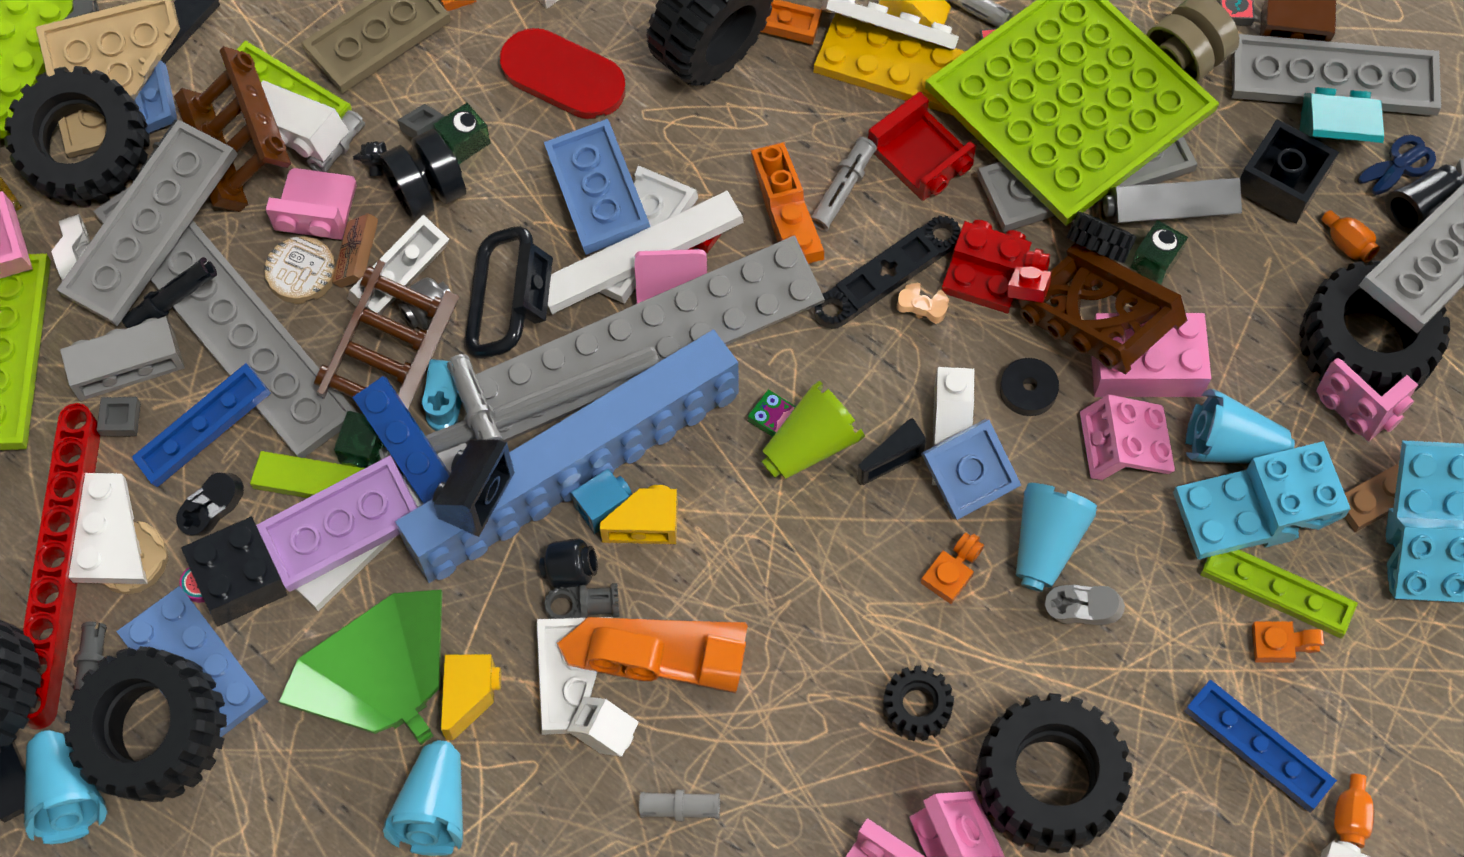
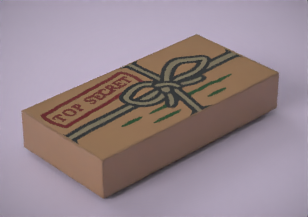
(355, 250)

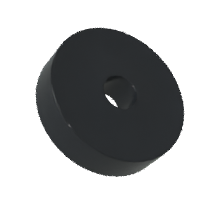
(1029, 401)

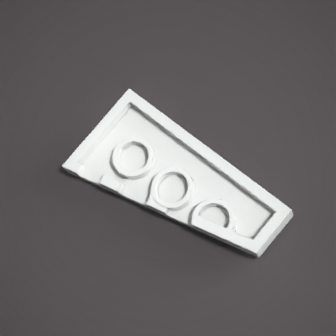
(905, 24)
(661, 200)

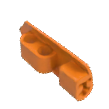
(669, 649)

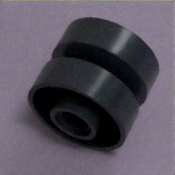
(431, 170)

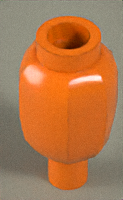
(1352, 236)
(1355, 812)

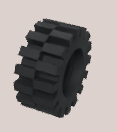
(1101, 237)
(924, 681)

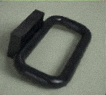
(529, 293)

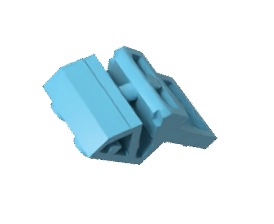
(1263, 501)
(1428, 523)

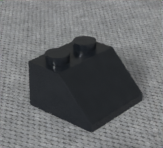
(474, 485)

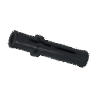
(158, 303)

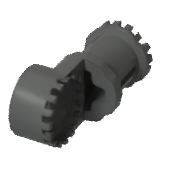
(585, 601)

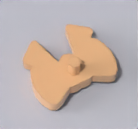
(911, 301)

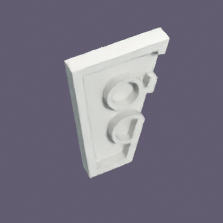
(105, 534)
(559, 684)

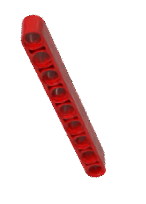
(56, 545)

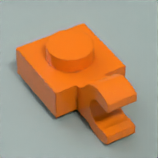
(1279, 643)

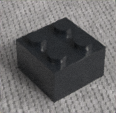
(1287, 171)
(234, 571)

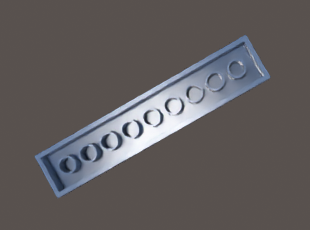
(581, 447)

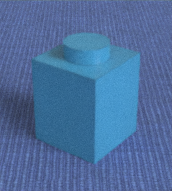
(600, 498)

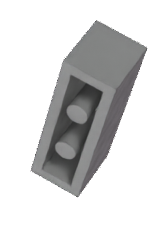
(122, 358)

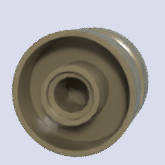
(1197, 36)

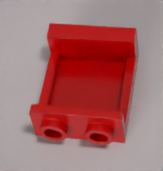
(920, 148)

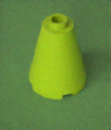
(810, 434)

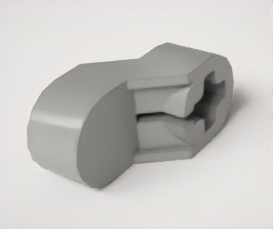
(1066, 606)

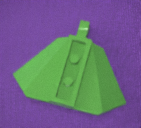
(375, 667)

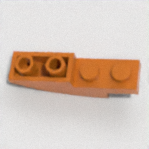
(785, 199)

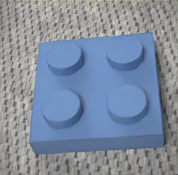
(971, 469)

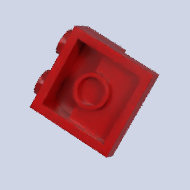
(985, 264)

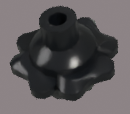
(370, 157)

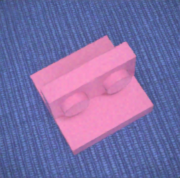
(955, 827)

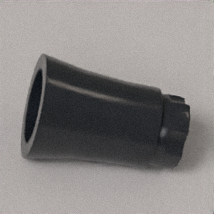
(1418, 200)

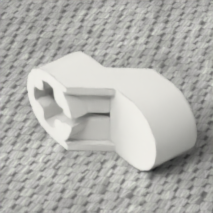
(71, 245)

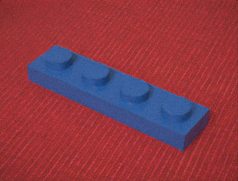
(201, 425)
(402, 437)
(1260, 746)

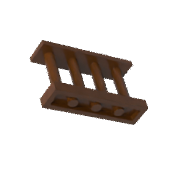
(198, 111)
(423, 341)

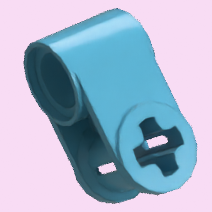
(440, 396)

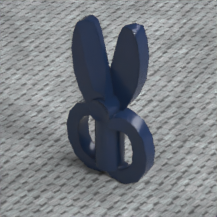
(1401, 164)

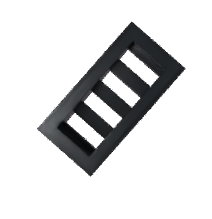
(897, 450)

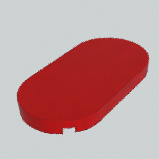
(562, 73)

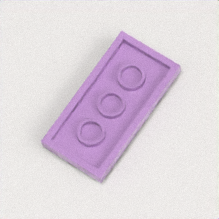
(337, 523)

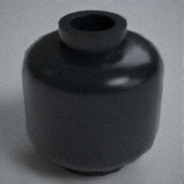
(568, 563)

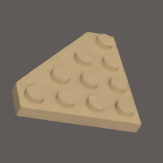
(118, 41)

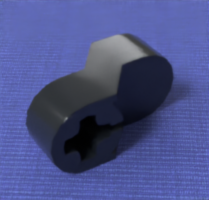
(210, 504)

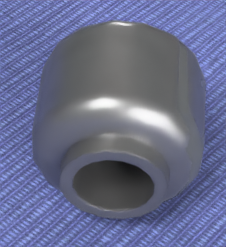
(416, 316)

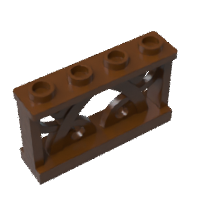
(1087, 268)

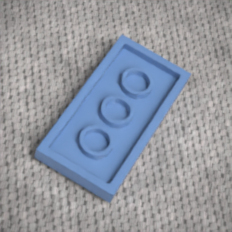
(597, 186)
(181, 629)

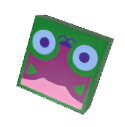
(770, 413)

